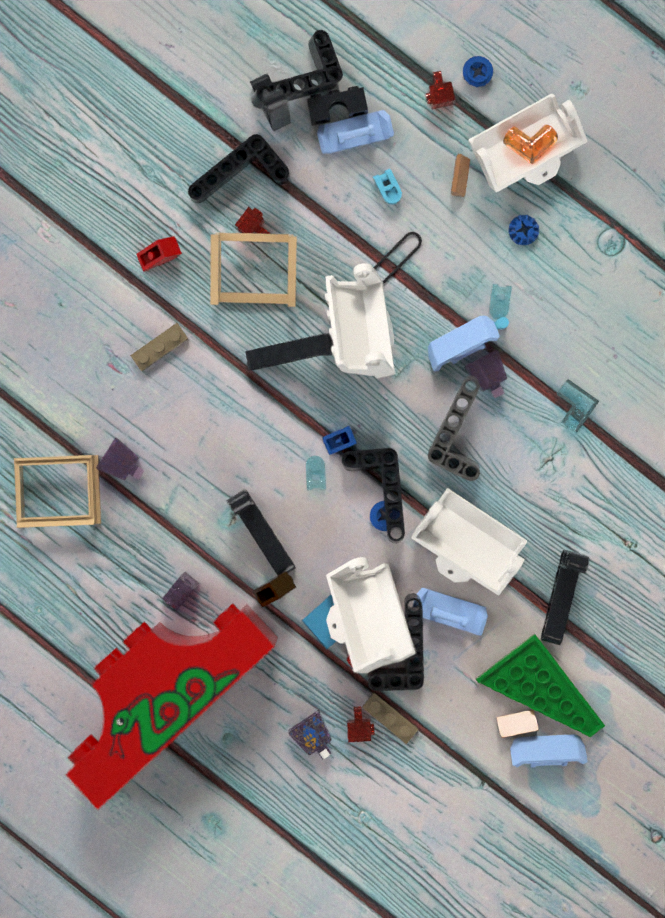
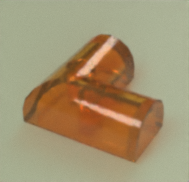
(530, 147)

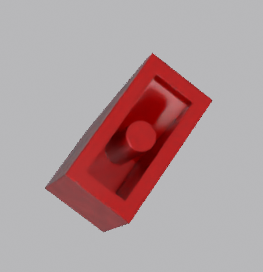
(158, 253)

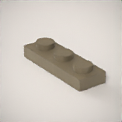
(159, 347)
(390, 718)

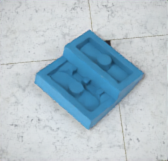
(317, 622)

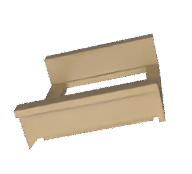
(217, 296)
(93, 492)

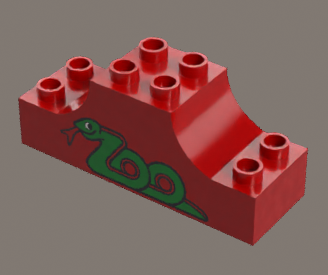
(160, 692)

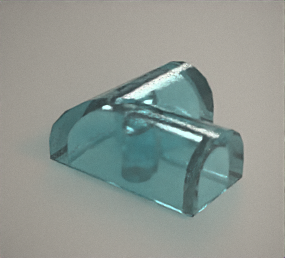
(581, 403)

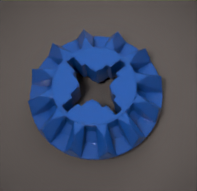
(475, 63)
(519, 237)
(375, 514)

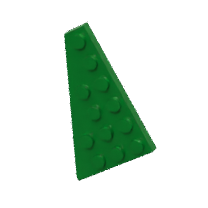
(538, 681)

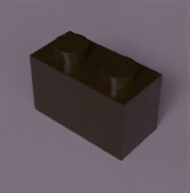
(274, 589)

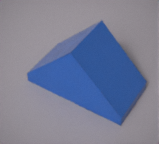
(339, 440)

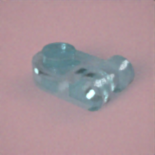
(497, 307)
(315, 466)

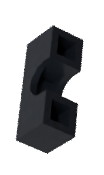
(352, 99)

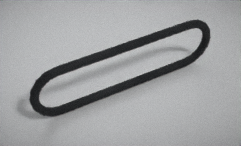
(416, 248)

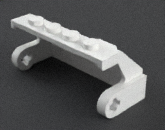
(505, 166)
(360, 324)
(470, 543)
(368, 616)

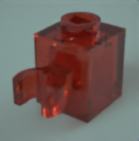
(441, 93)
(251, 222)
(359, 729)

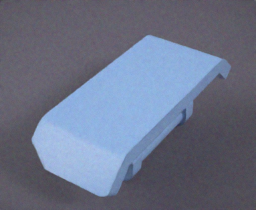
(355, 132)
(462, 342)
(452, 611)
(548, 750)

